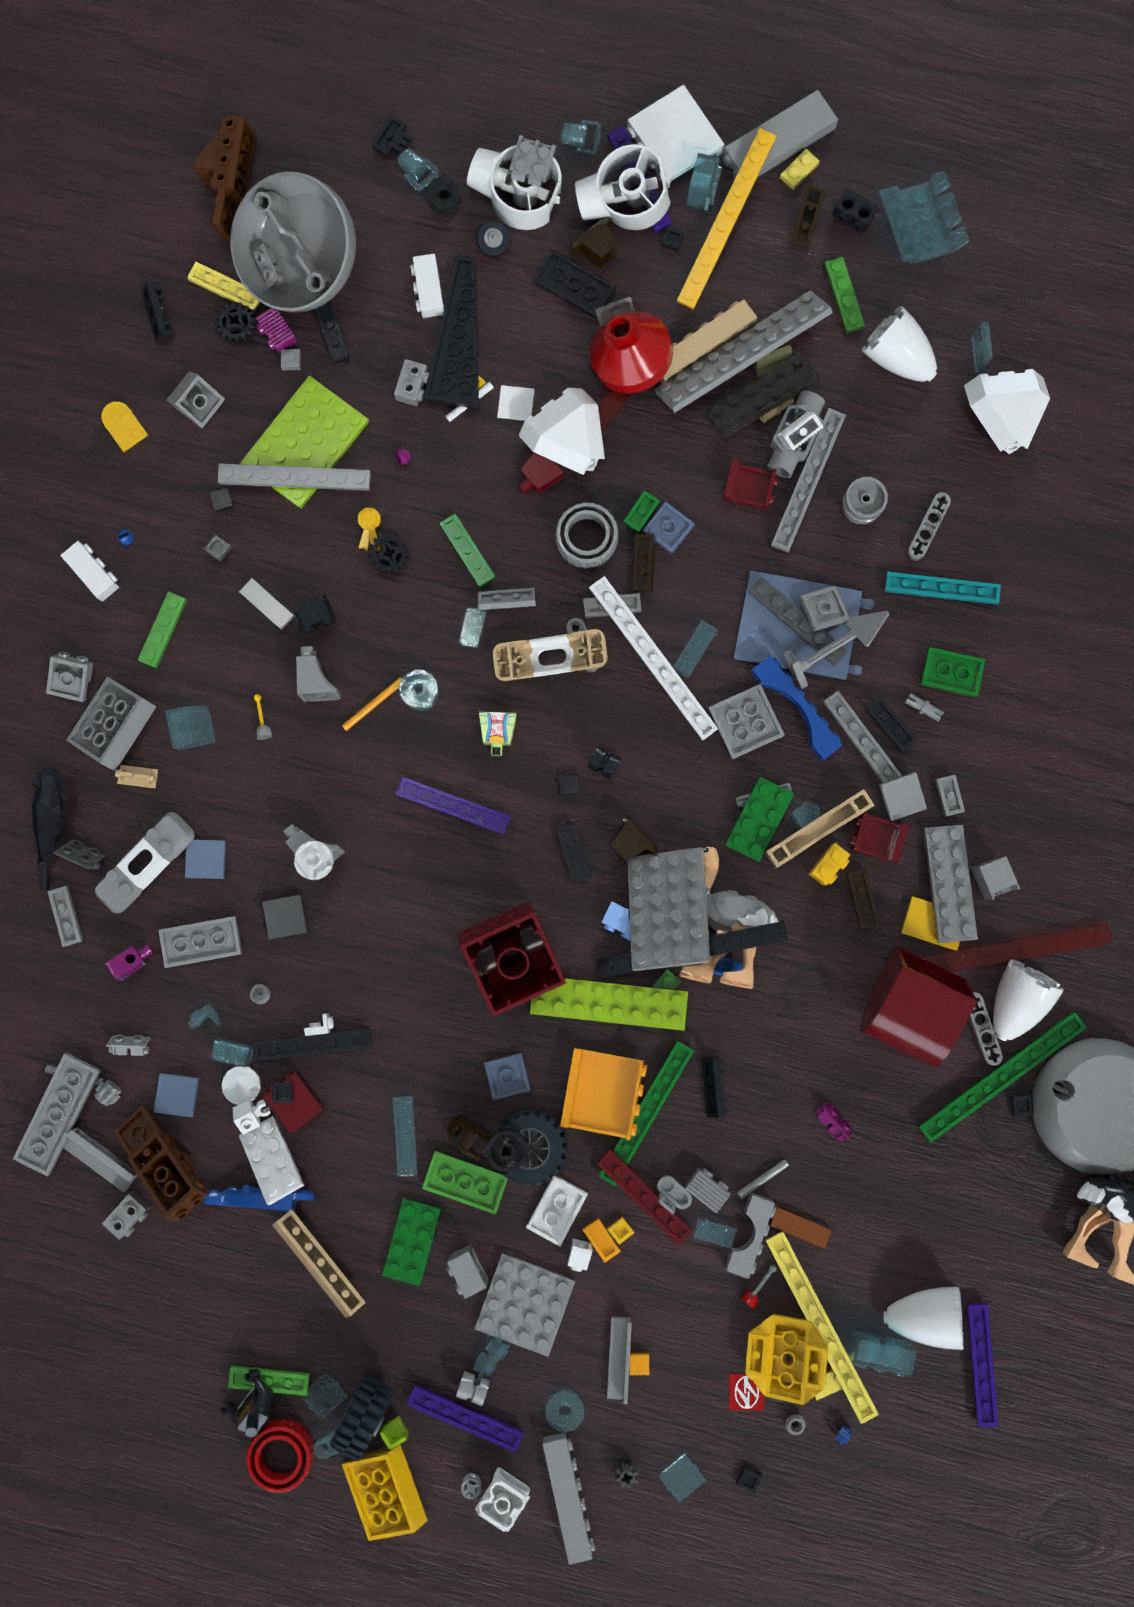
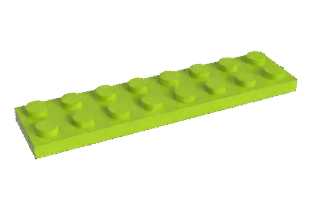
(614, 1004)

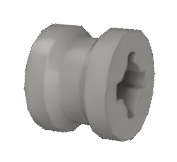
(471, 1490)

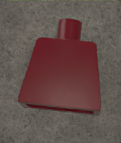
(539, 474)

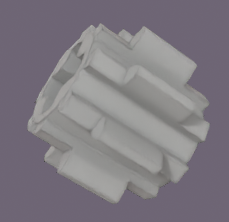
(107, 1093)

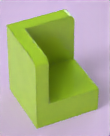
(394, 1432)

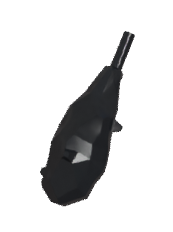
(48, 812)

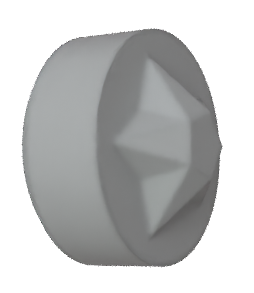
(260, 994)

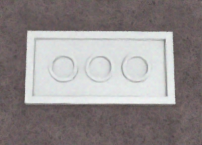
(271, 1161)

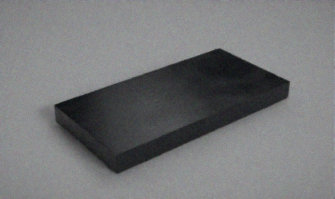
(573, 283)

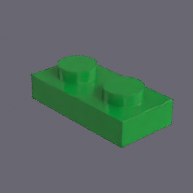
(641, 511)

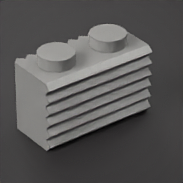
(707, 1189)

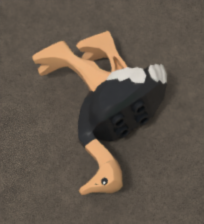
(1108, 1201)

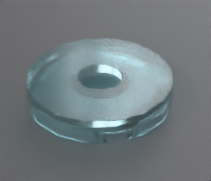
(562, 1422)

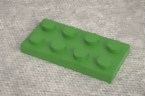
(465, 1182)

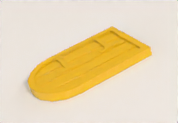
(123, 425)

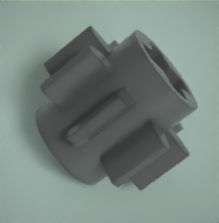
(625, 1468)

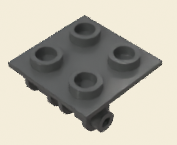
(81, 854)

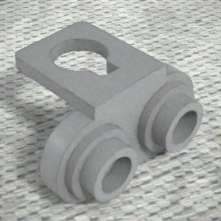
(673, 1193)

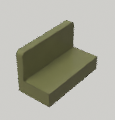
(772, 359)

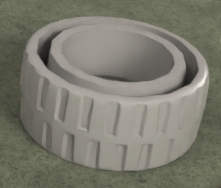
(582, 558)

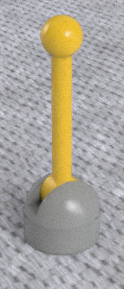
(263, 731)

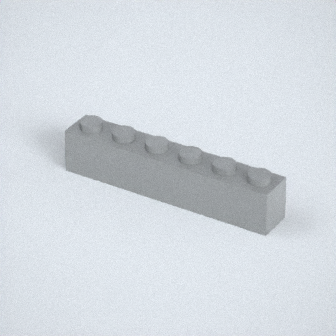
(567, 1498)

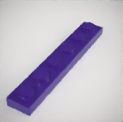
(621, 138)
(453, 805)
(982, 1365)
(465, 1418)

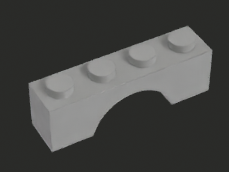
(742, 1259)

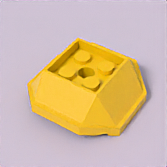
(769, 1364)

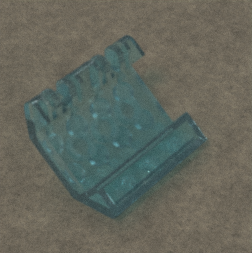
(924, 220)

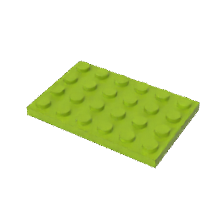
(308, 432)

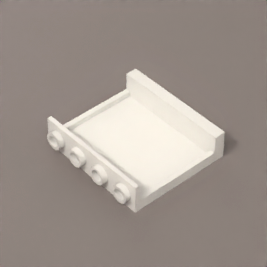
(676, 132)

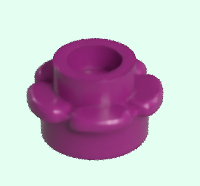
(402, 456)

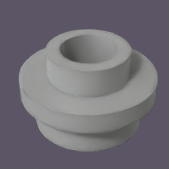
(798, 1429)

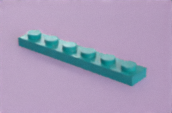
(942, 588)

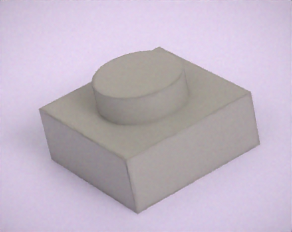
(291, 359)

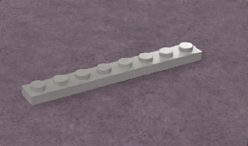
(294, 477)
(808, 480)

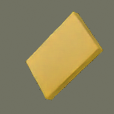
(920, 923)

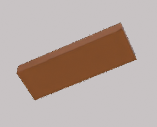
(800, 1227)

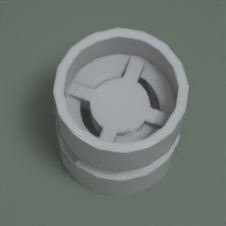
(473, 1388)

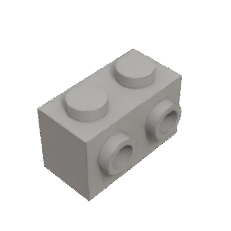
(411, 383)
(126, 1215)

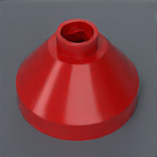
(631, 352)

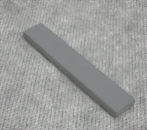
(861, 737)

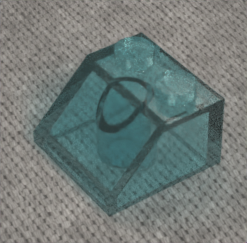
(190, 727)

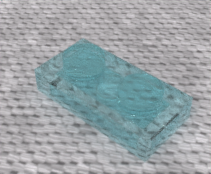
(472, 628)
(714, 1232)

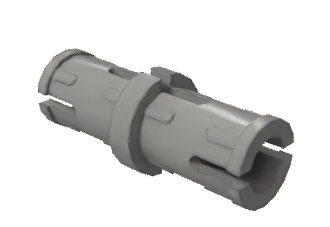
(924, 707)

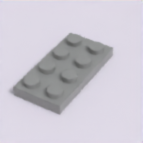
(200, 942)

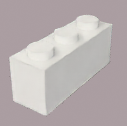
(427, 286)
(90, 570)

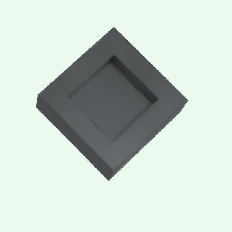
(217, 548)

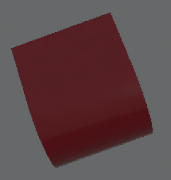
(511, 958)
(918, 1007)

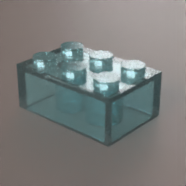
(881, 1353)

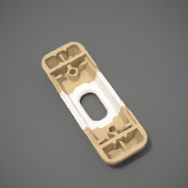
(521, 658)

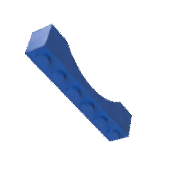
(821, 739)

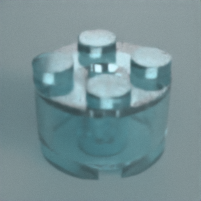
(414, 681)

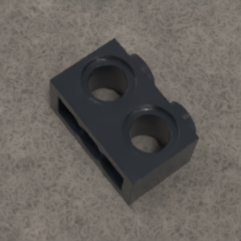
(858, 205)

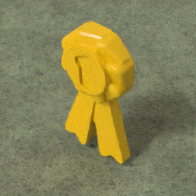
(369, 520)

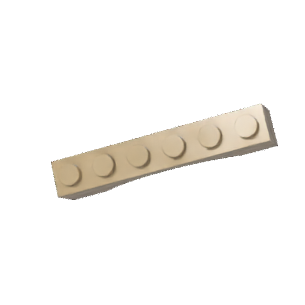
(819, 828)

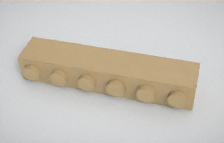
(710, 337)
(319, 1263)

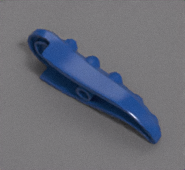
(252, 1197)

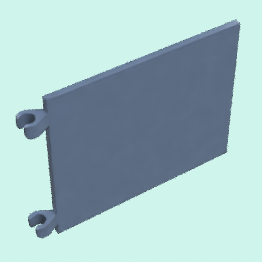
(765, 635)

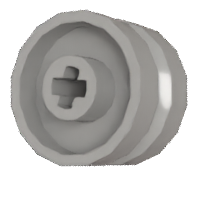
(864, 500)

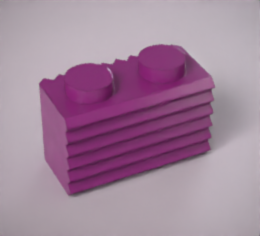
(276, 330)

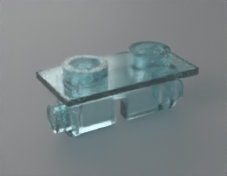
(485, 1363)

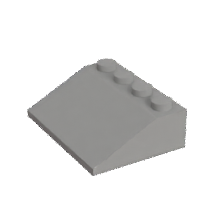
(111, 723)

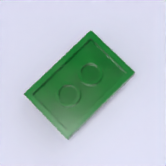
(952, 672)

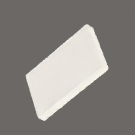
(556, 1210)

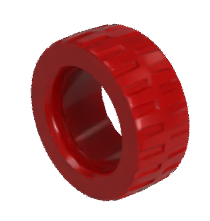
(288, 1431)

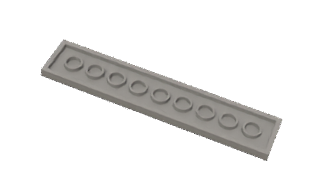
(743, 351)

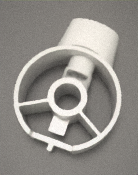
(493, 169)
(595, 193)

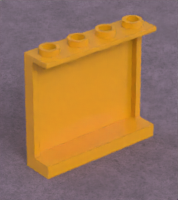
(603, 1093)

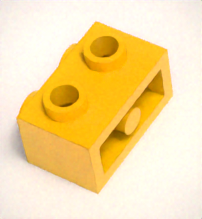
(829, 864)

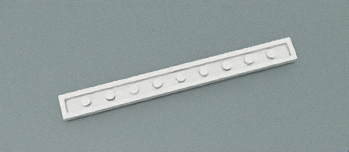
(653, 658)

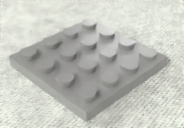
(525, 1304)

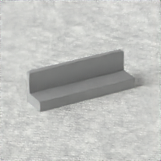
(100, 1159)
(619, 1358)

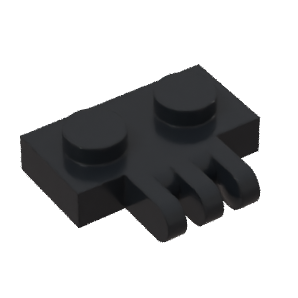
(392, 137)

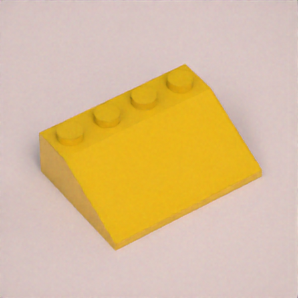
(385, 1493)

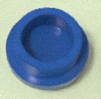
(844, 1434)

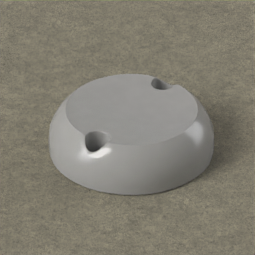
(308, 237)
(1093, 1111)

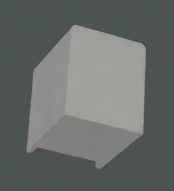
(995, 878)

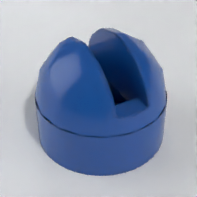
(126, 540)

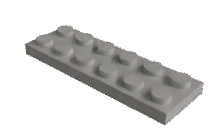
(950, 884)
(56, 1114)

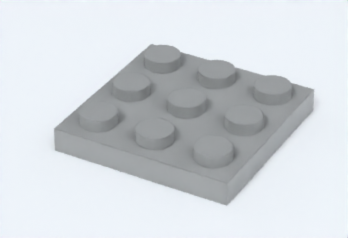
(746, 721)

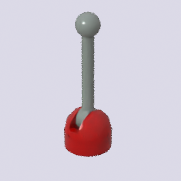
(751, 1297)

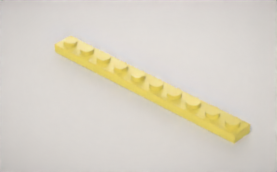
(814, 1312)

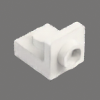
(316, 1028)

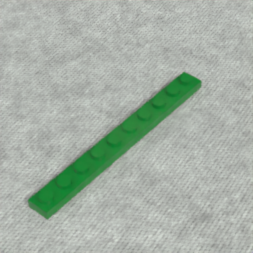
(1002, 1077)

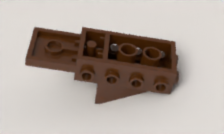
(227, 168)
(160, 1165)

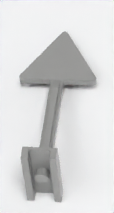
(862, 627)

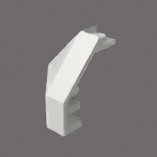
(1009, 406)
(567, 431)

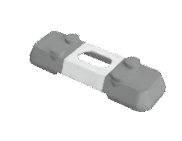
(165, 842)

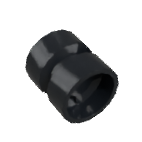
(604, 762)

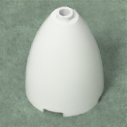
(902, 347)
(1022, 1000)
(929, 1317)

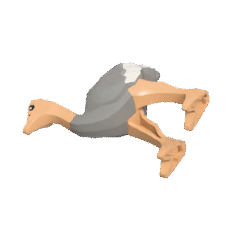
(727, 913)

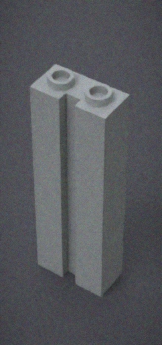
(793, 129)

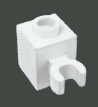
(247, 1116)

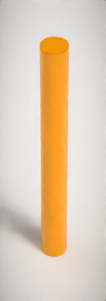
(372, 704)

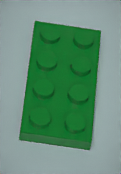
(759, 819)
(411, 1241)

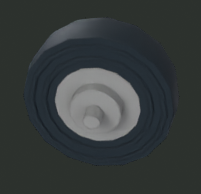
(492, 238)

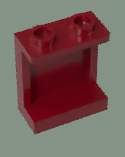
(750, 486)
(878, 838)
(301, 1109)

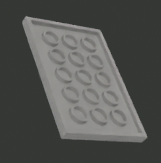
(668, 909)

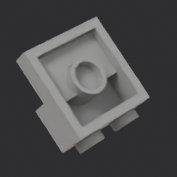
(69, 676)

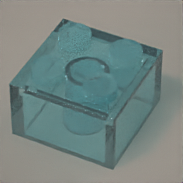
(704, 182)

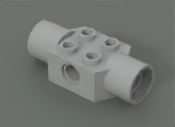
(784, 459)

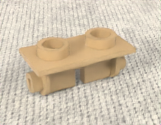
(137, 776)

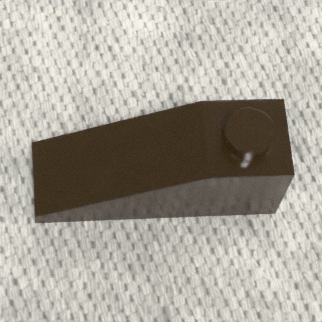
(808, 215)

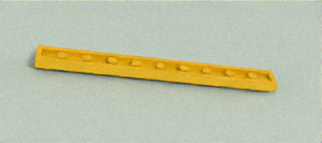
(726, 218)

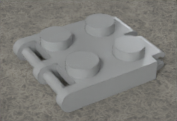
(531, 161)

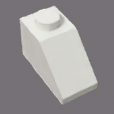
(579, 1255)

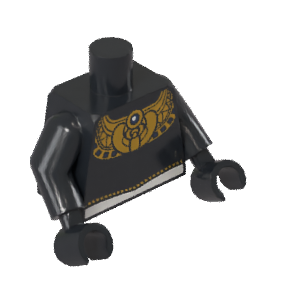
(254, 1408)

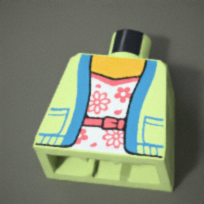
(497, 730)

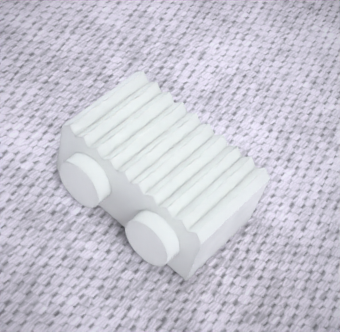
(800, 431)

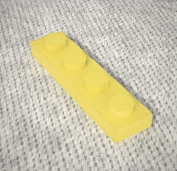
(222, 286)

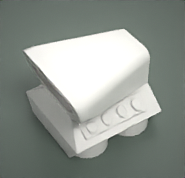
(503, 1500)

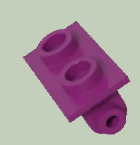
(840, 1128)

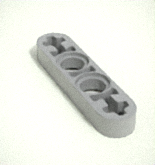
(928, 526)
(985, 1027)

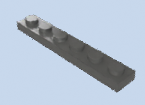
(794, 619)

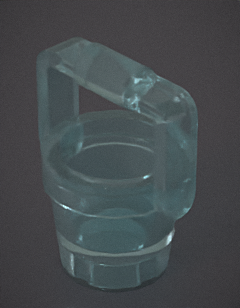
(575, 135)
(415, 167)

